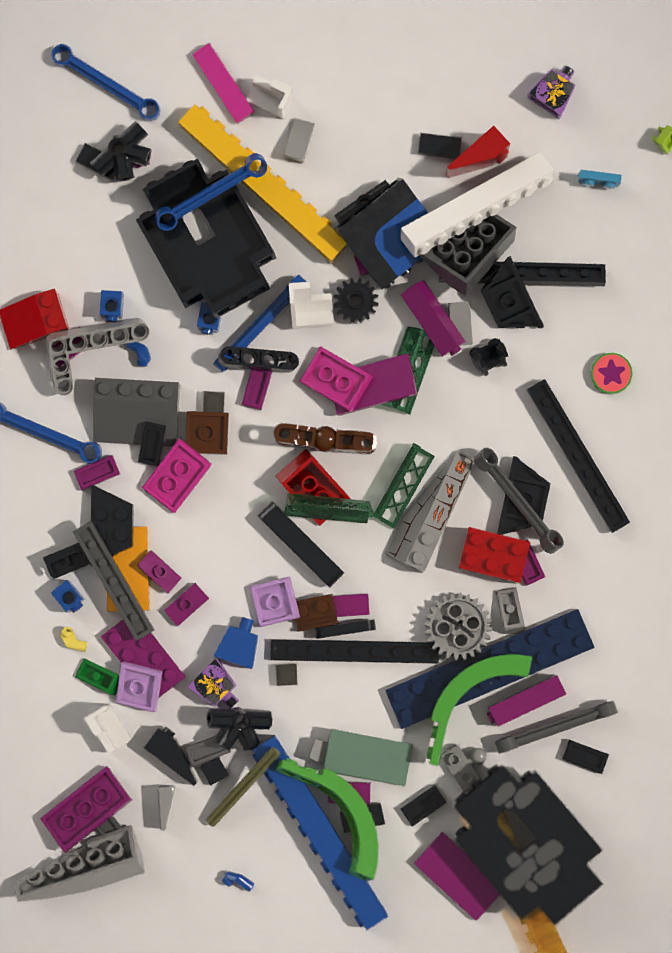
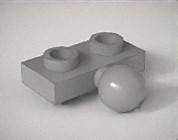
(462, 767)

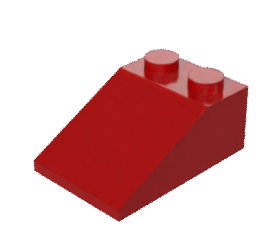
(483, 153)
(33, 318)
(308, 477)

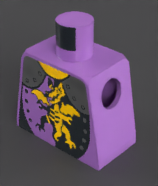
(553, 91)
(215, 685)

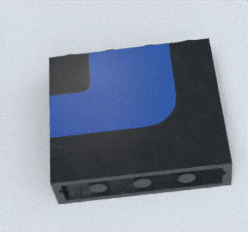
(375, 233)

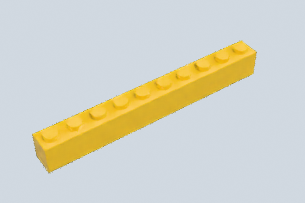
(267, 188)

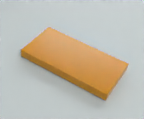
(135, 577)

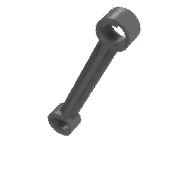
(546, 536)
(514, 741)

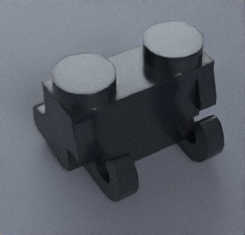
(489, 356)

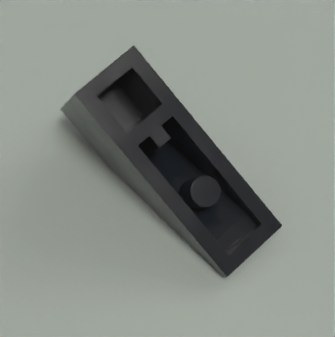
(168, 750)

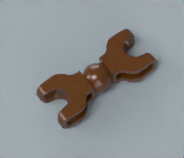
(325, 438)

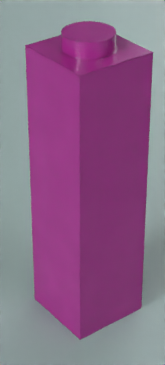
(433, 318)
(525, 701)

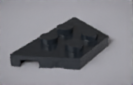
(509, 298)
(532, 488)
(112, 519)

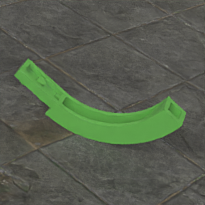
(461, 683)
(355, 810)

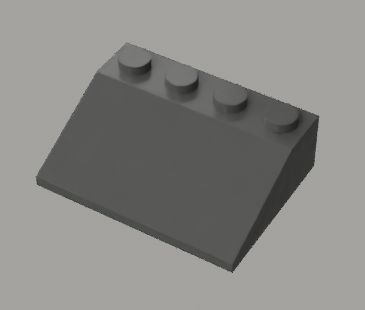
(470, 255)
(126, 405)

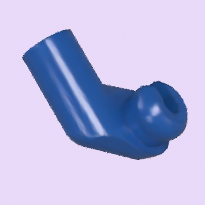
(141, 351)
(239, 879)

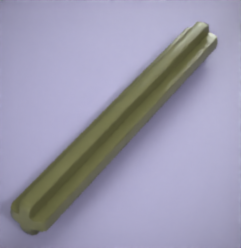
(243, 786)

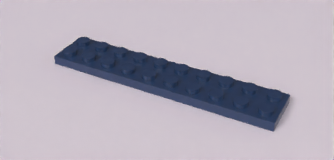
(545, 643)

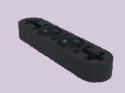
(258, 355)

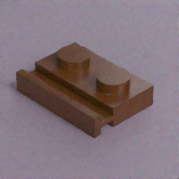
(316, 612)

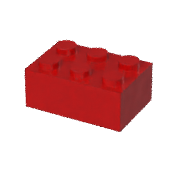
(494, 555)

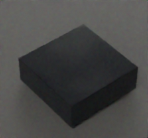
(214, 771)

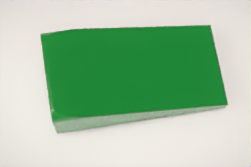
(98, 676)

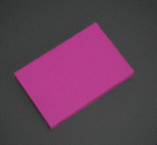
(336, 379)
(177, 475)

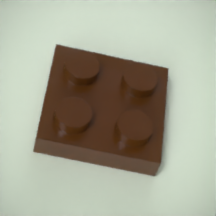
(207, 432)

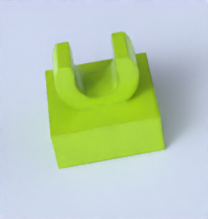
(664, 140)

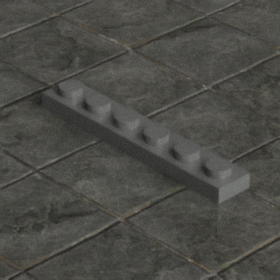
(113, 580)

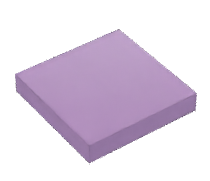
(275, 602)
(139, 686)

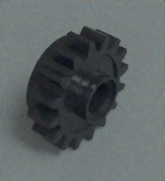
(360, 290)

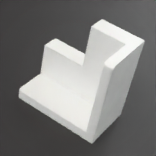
(271, 96)
(309, 309)
(108, 728)

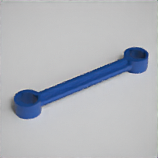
(105, 82)
(211, 192)
(261, 322)
(48, 434)

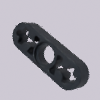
(343, 629)

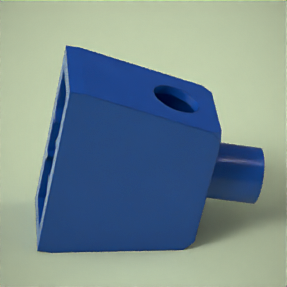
(239, 644)

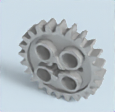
(469, 611)

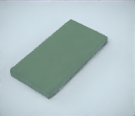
(367, 757)

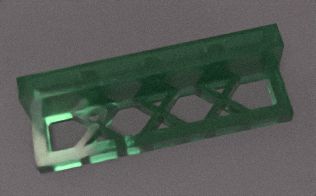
(413, 346)
(399, 477)
(328, 508)

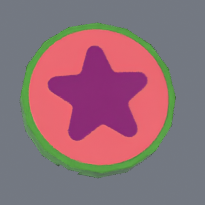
(611, 373)

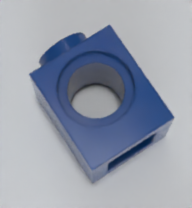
(111, 296)
(207, 328)
(60, 592)

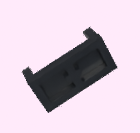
(66, 561)

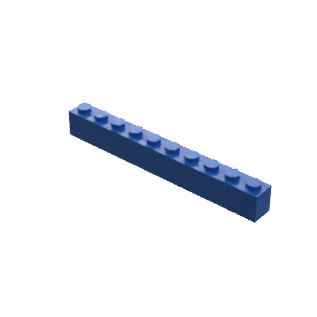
(324, 839)

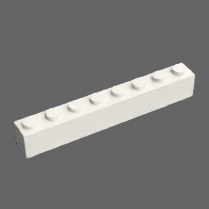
(477, 205)

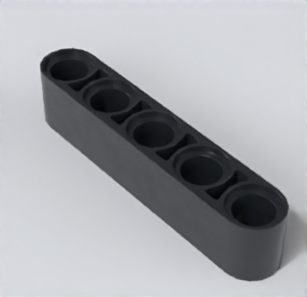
(300, 544)

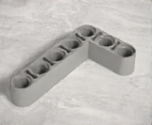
(87, 343)

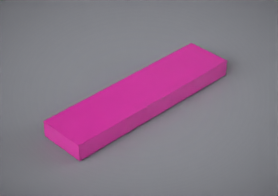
(223, 83)

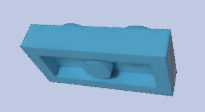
(590, 178)

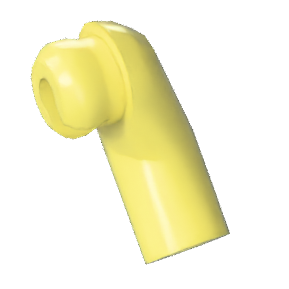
(71, 641)

